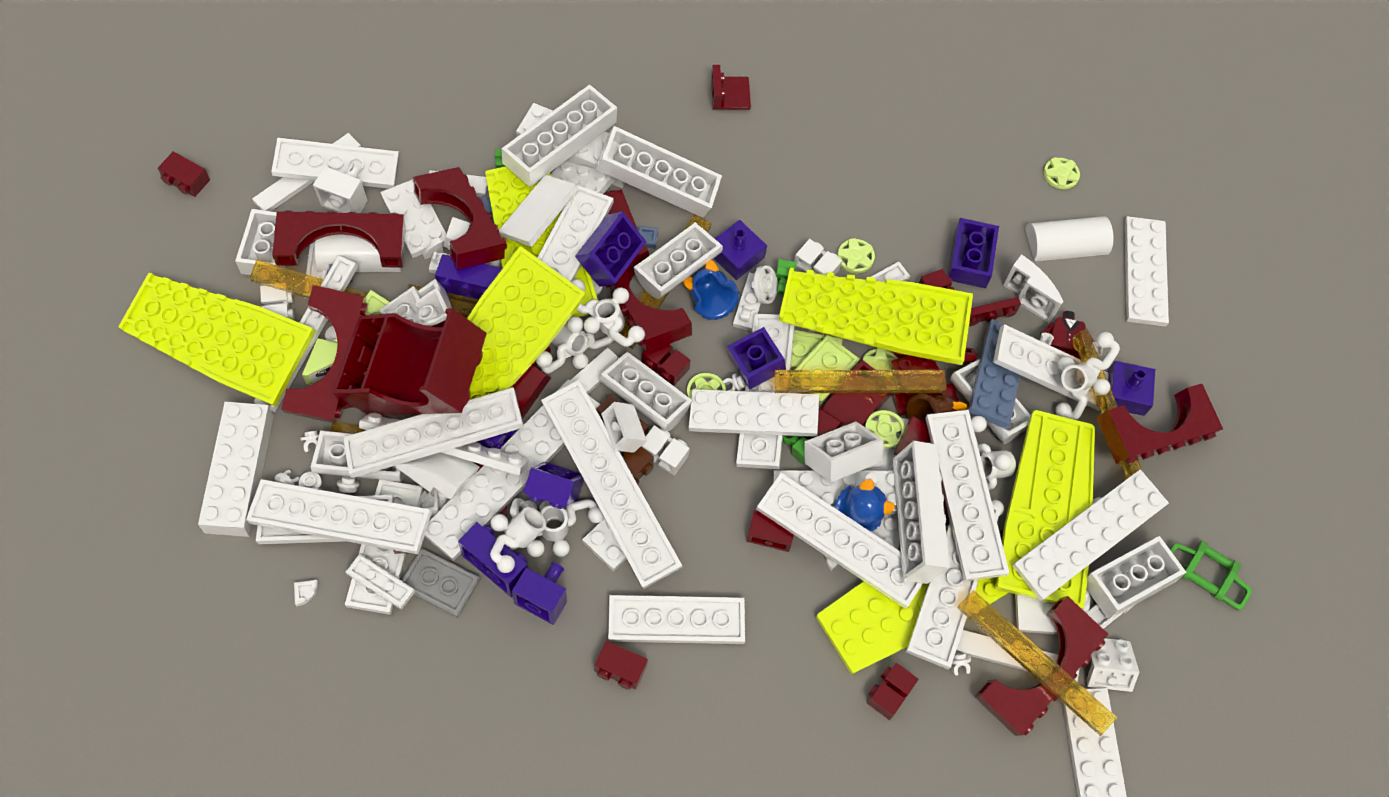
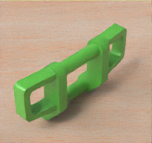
(1231, 575)

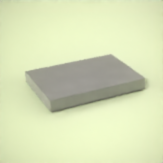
(440, 582)

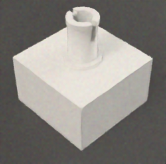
(341, 191)

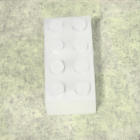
(1134, 577)

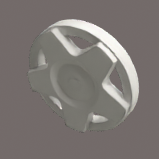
(765, 284)

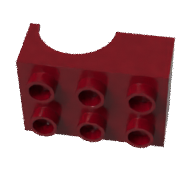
(410, 366)

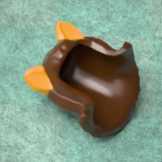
(921, 405)

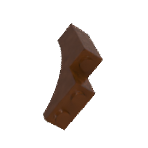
(640, 461)

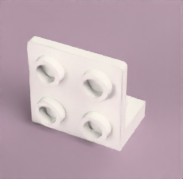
(1113, 666)

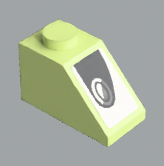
(319, 361)

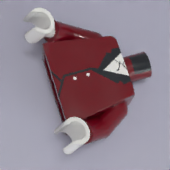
(1061, 334)

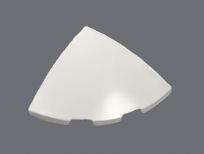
(421, 306)

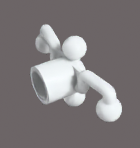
(610, 325)
(569, 342)
(1091, 370)
(995, 463)
(567, 518)
(518, 533)

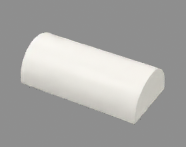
(1070, 238)
(351, 248)
(676, 260)
(964, 382)
(646, 391)
(331, 459)

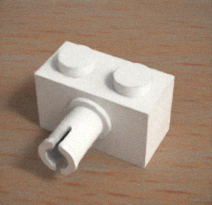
(624, 427)

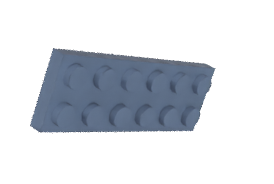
(994, 385)

